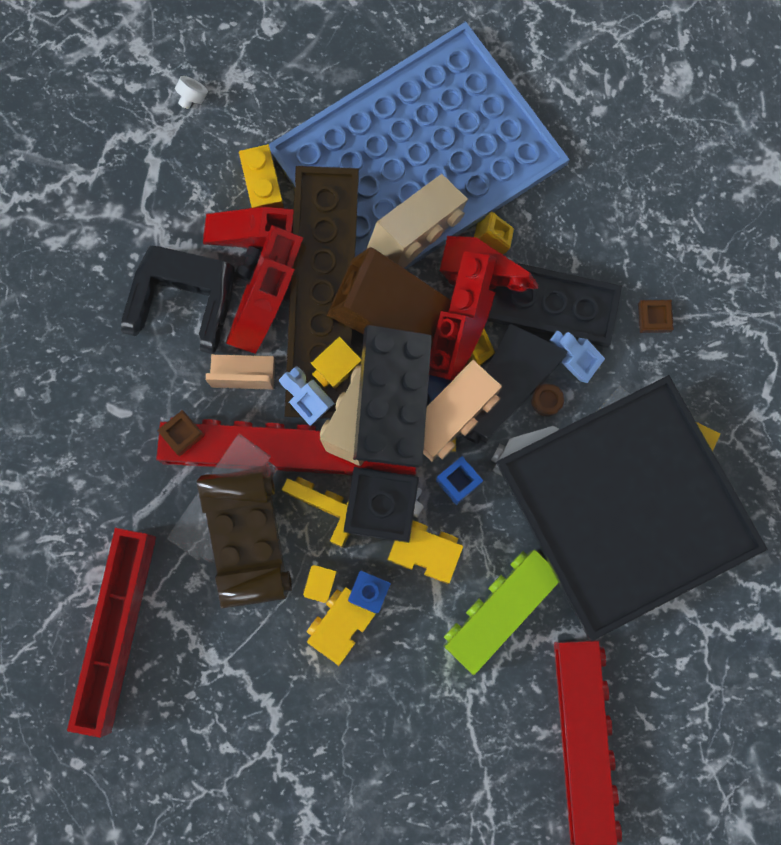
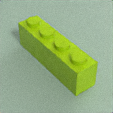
(502, 612)

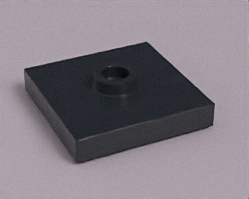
(381, 504)

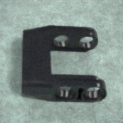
(186, 273)

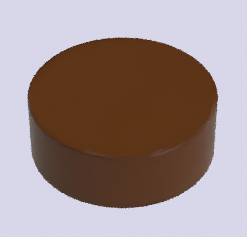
(547, 400)

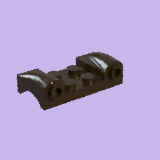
(244, 537)

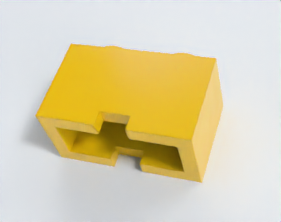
(261, 177)
(432, 552)
(334, 632)

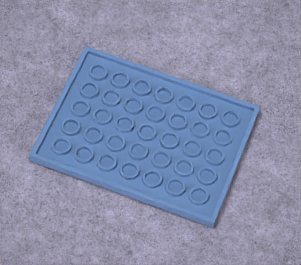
(424, 118)

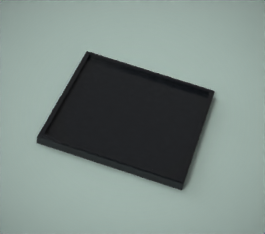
(630, 507)

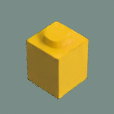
(335, 364)

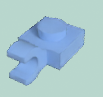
(581, 357)
(308, 397)

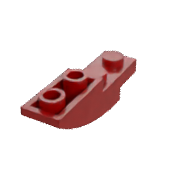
(265, 290)
(468, 313)

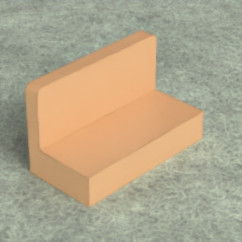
(241, 372)

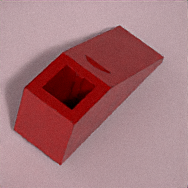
(245, 226)
(505, 272)

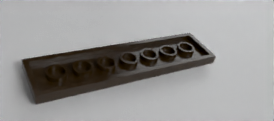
(328, 223)

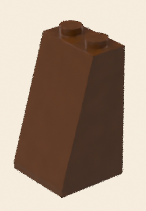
(386, 296)

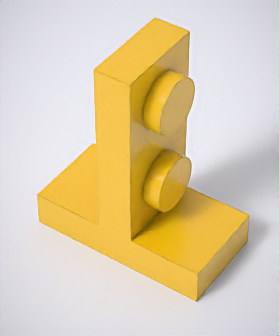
(329, 502)

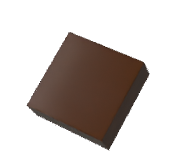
(655, 316)
(180, 433)

